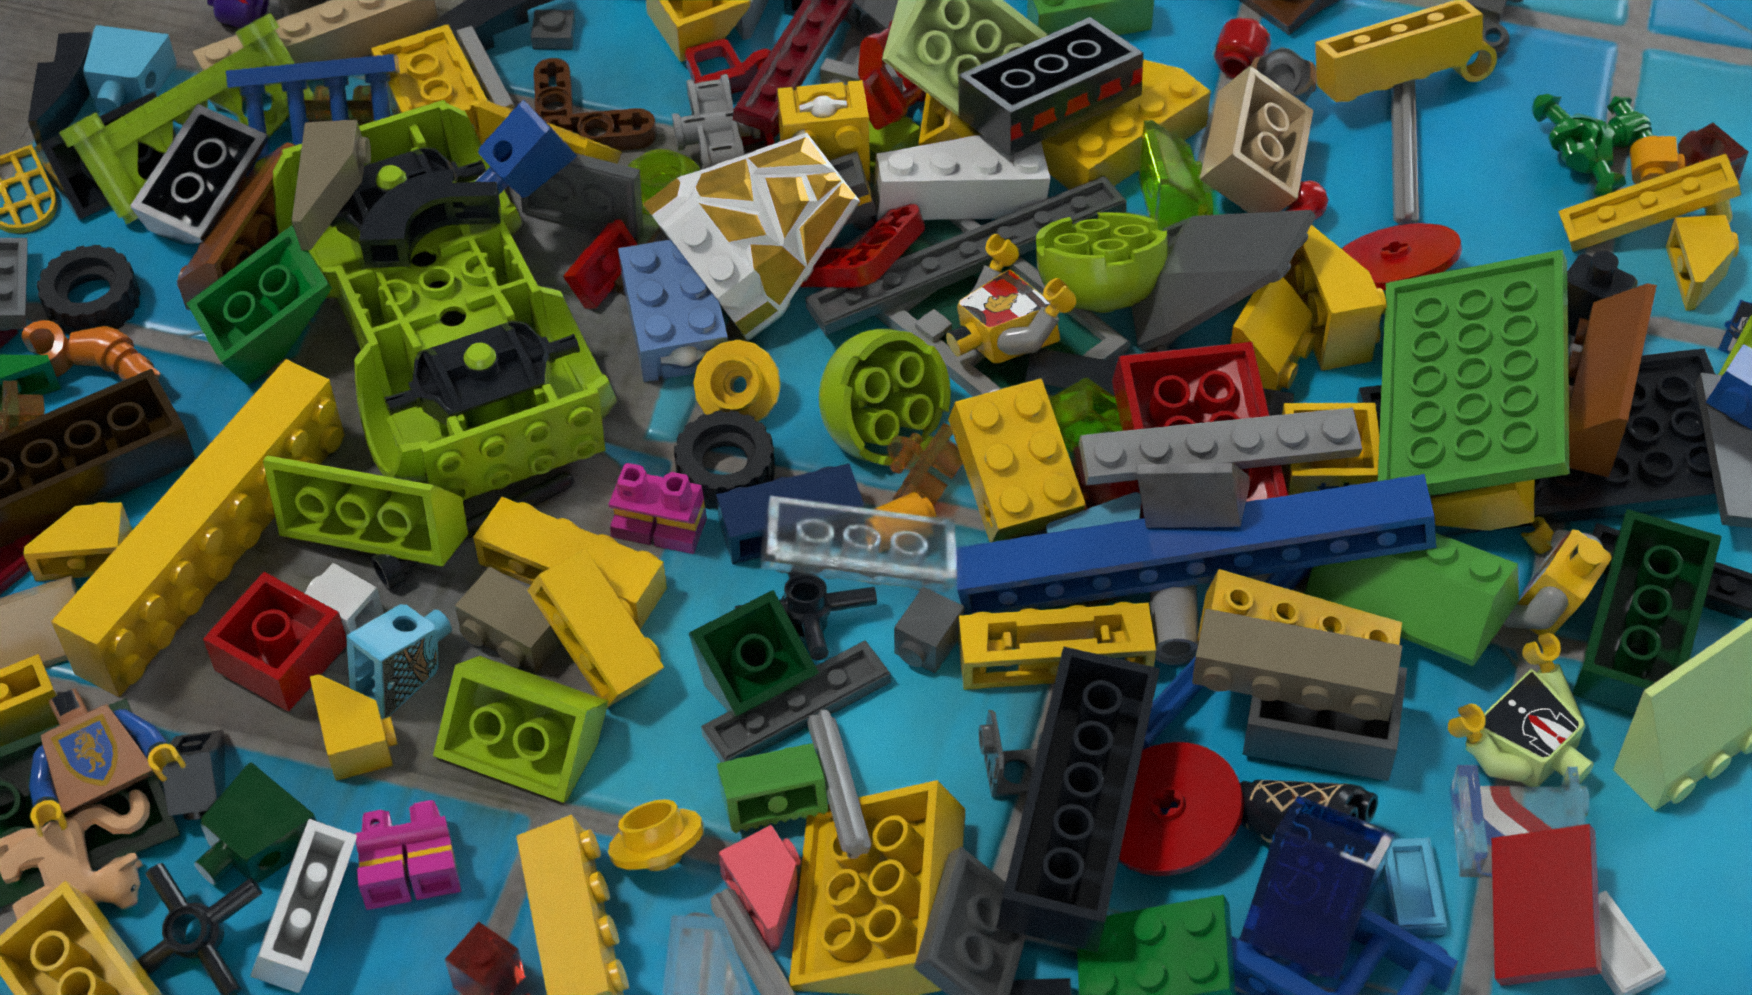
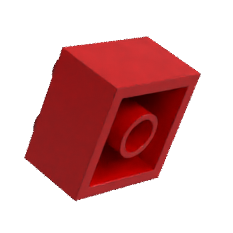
(275, 641)

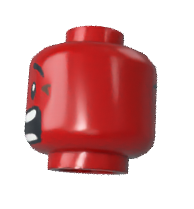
(1240, 44)

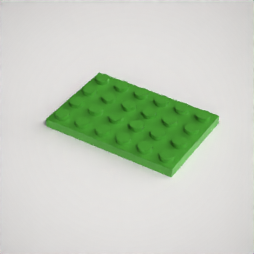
(1477, 375)

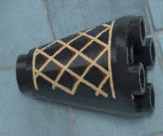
(1270, 800)

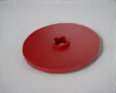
(1406, 251)
(1206, 814)

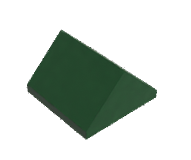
(751, 655)

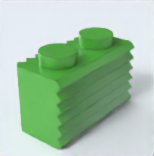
(772, 787)

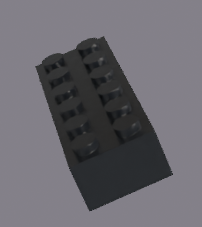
(1078, 800)

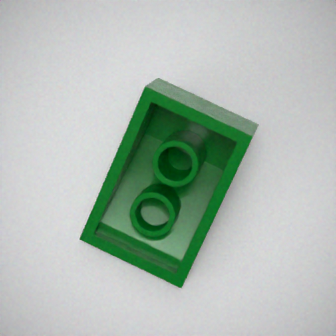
(261, 306)

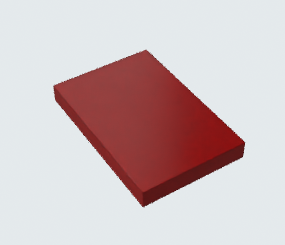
(1545, 905)

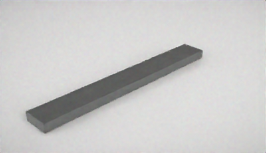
(957, 257)

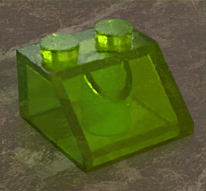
(1170, 178)

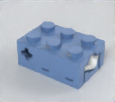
(669, 310)

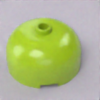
(1104, 259)
(880, 385)

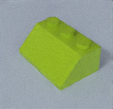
(519, 727)

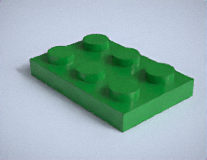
(1163, 952)

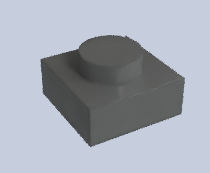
(553, 29)

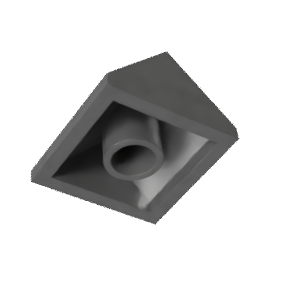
(1192, 494)

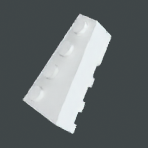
(960, 179)

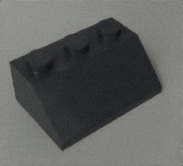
(71, 174)
(197, 176)

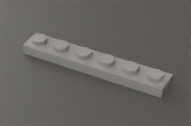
(1239, 441)

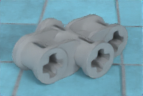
(711, 123)

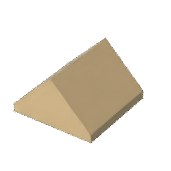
(27, 622)

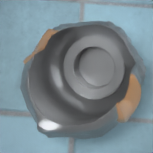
(1288, 71)

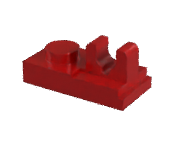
(599, 265)

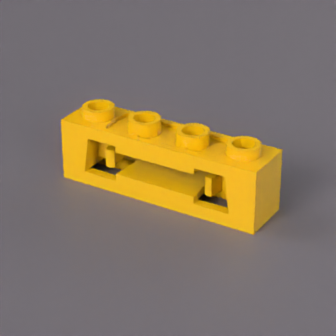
(1040, 637)

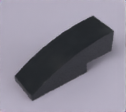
(59, 87)

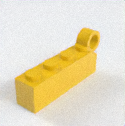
(1404, 51)

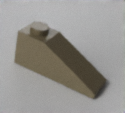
(327, 175)

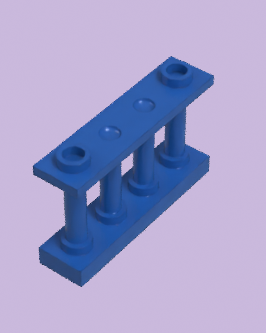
(294, 80)
(1424, 960)

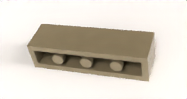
(1297, 665)

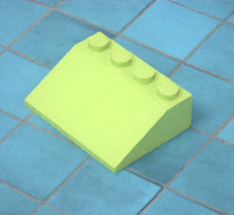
(944, 38)
(1691, 722)

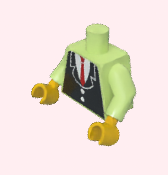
(1530, 726)

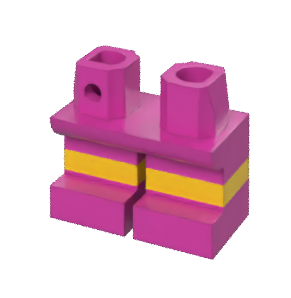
(657, 509)
(388, 849)

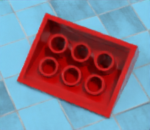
(1194, 389)

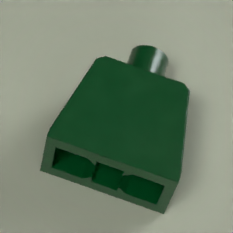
(251, 828)

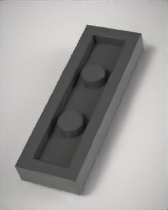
(13, 283)

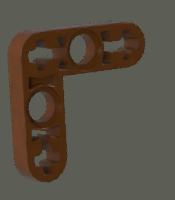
(582, 122)

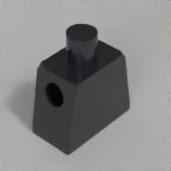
(1593, 280)

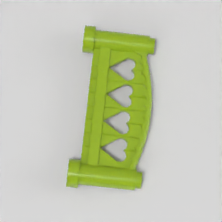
(113, 149)

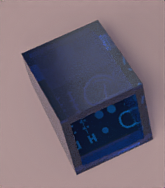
(1316, 887)

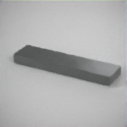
(1729, 455)
(837, 685)

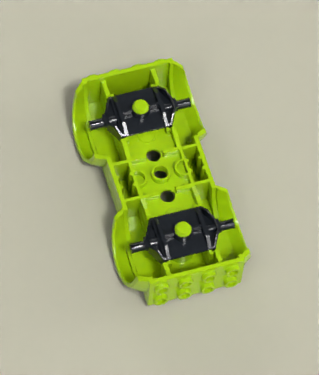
(467, 400)

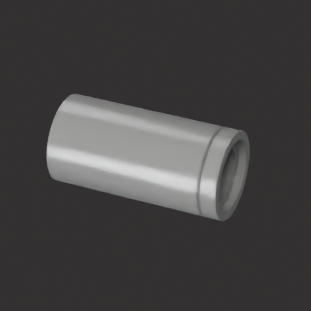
(1175, 624)

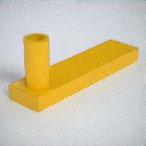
(1698, 186)

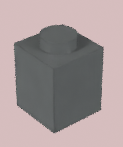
(927, 630)

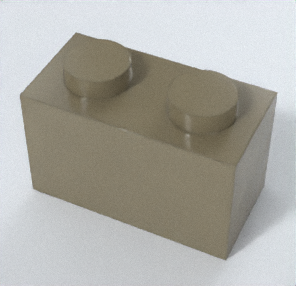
(507, 621)

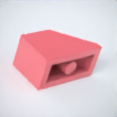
(765, 879)

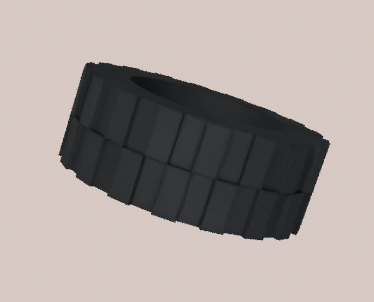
(82, 266)
(724, 430)

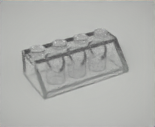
(859, 544)

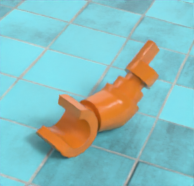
(90, 347)

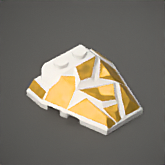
(756, 225)

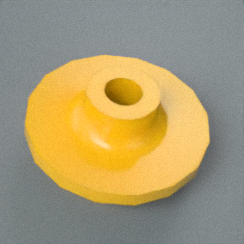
(724, 365)
(655, 836)

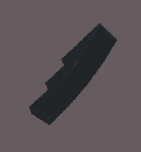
(487, 17)

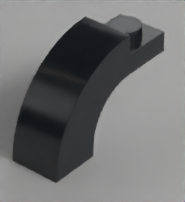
(419, 208)

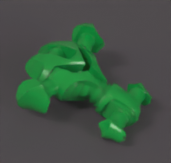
(1590, 142)

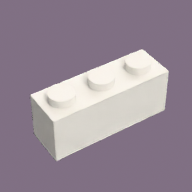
(303, 906)

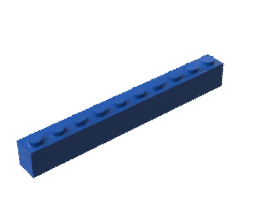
(1134, 559)

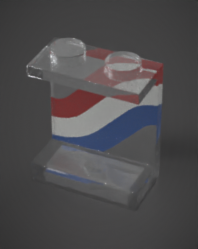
(1508, 810)

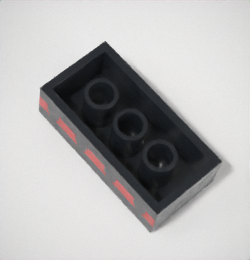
(1050, 85)

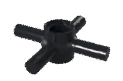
(810, 605)
(212, 928)

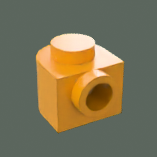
(1654, 157)

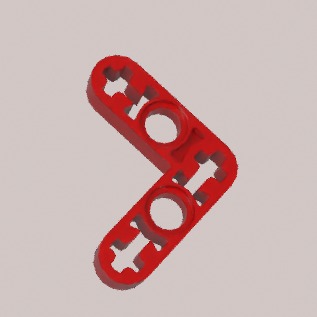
(871, 254)

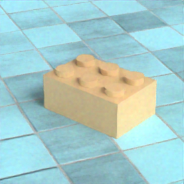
(1256, 143)

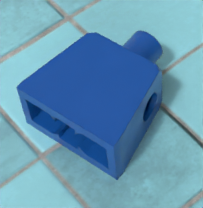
(523, 152)

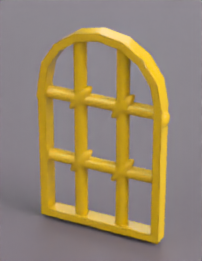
(35, 200)

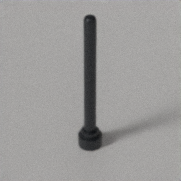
(393, 570)

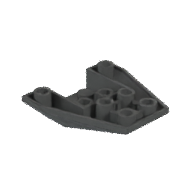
(1215, 265)

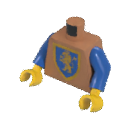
(92, 758)

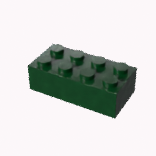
(1646, 609)

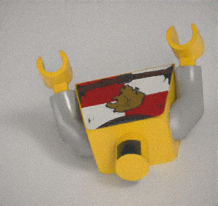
(1005, 313)
(1560, 580)

